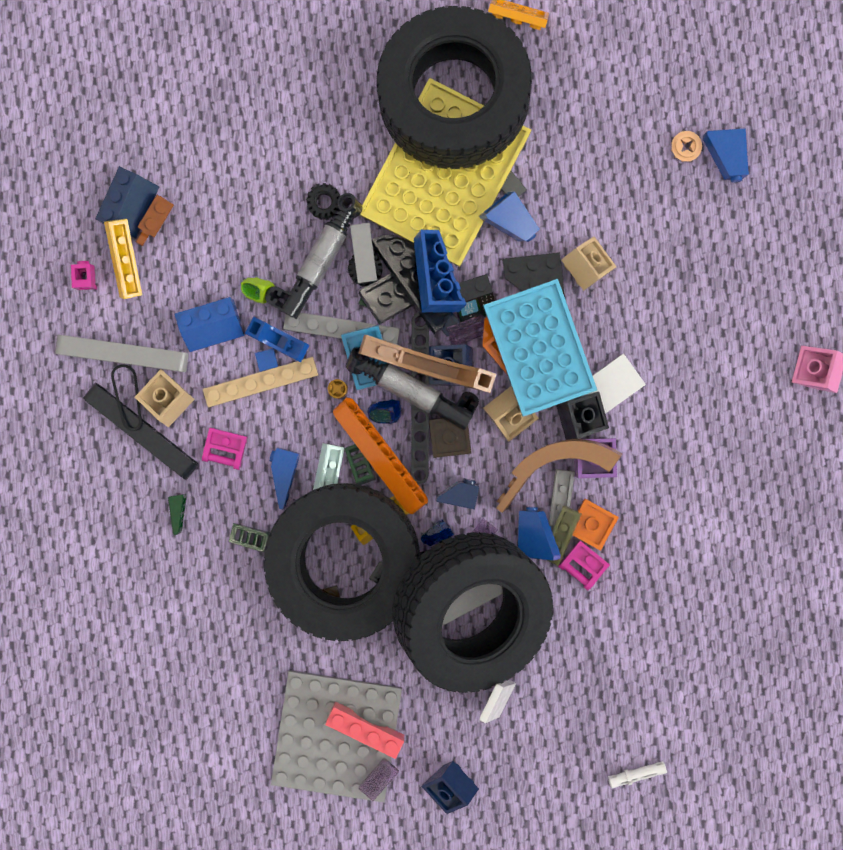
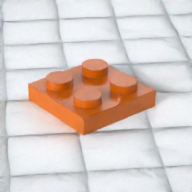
(594, 524)

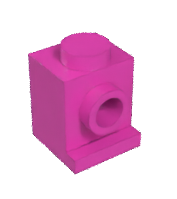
(77, 272)

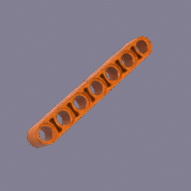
(380, 456)

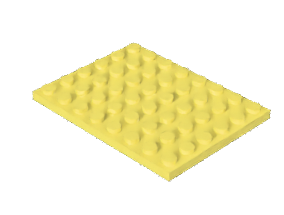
(423, 197)

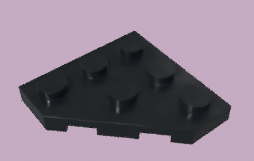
(533, 270)

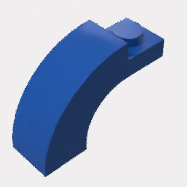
(277, 339)

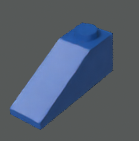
(283, 470)

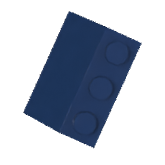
(127, 199)

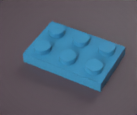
(354, 339)

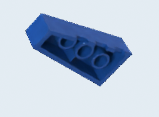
(435, 274)

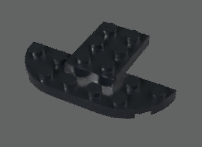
(401, 287)

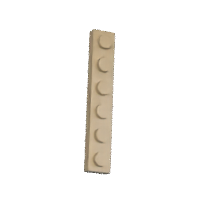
(260, 382)

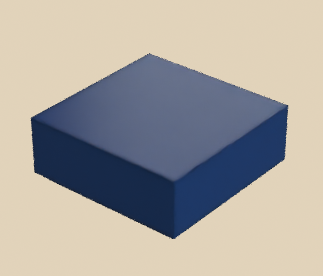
(266, 360)

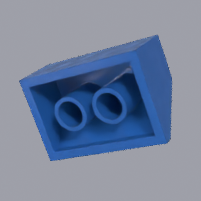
(209, 324)

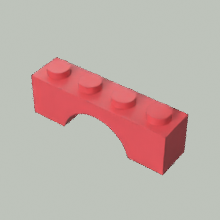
(380, 738)

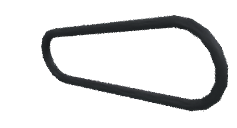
(117, 397)

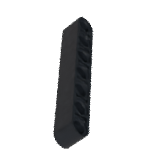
(146, 435)

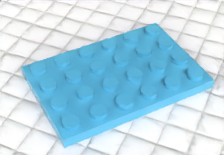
(540, 347)

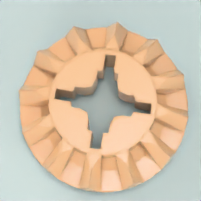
(685, 137)

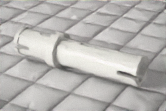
(638, 774)

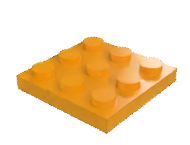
(519, 13)

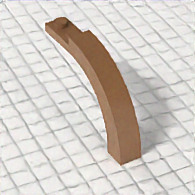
(427, 365)
(574, 448)

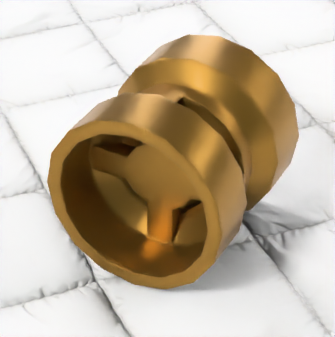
(335, 390)

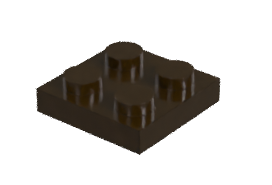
(448, 439)

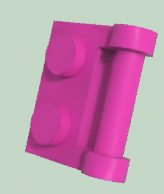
(226, 442)
(588, 560)

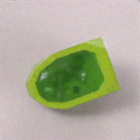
(256, 289)

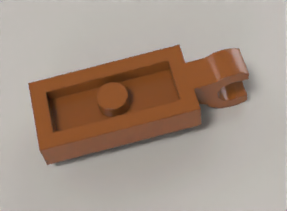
(153, 218)

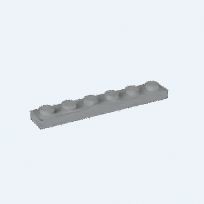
(334, 327)

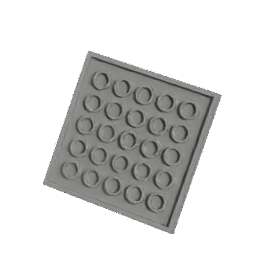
(318, 756)

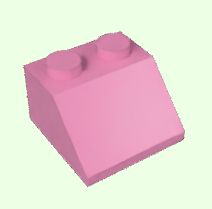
(819, 369)

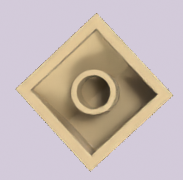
(588, 263)
(164, 398)
(507, 415)

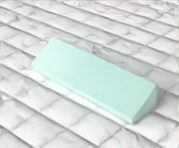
(328, 465)

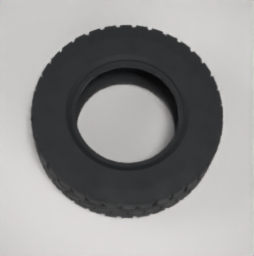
(463, 36)
(287, 570)
(498, 649)

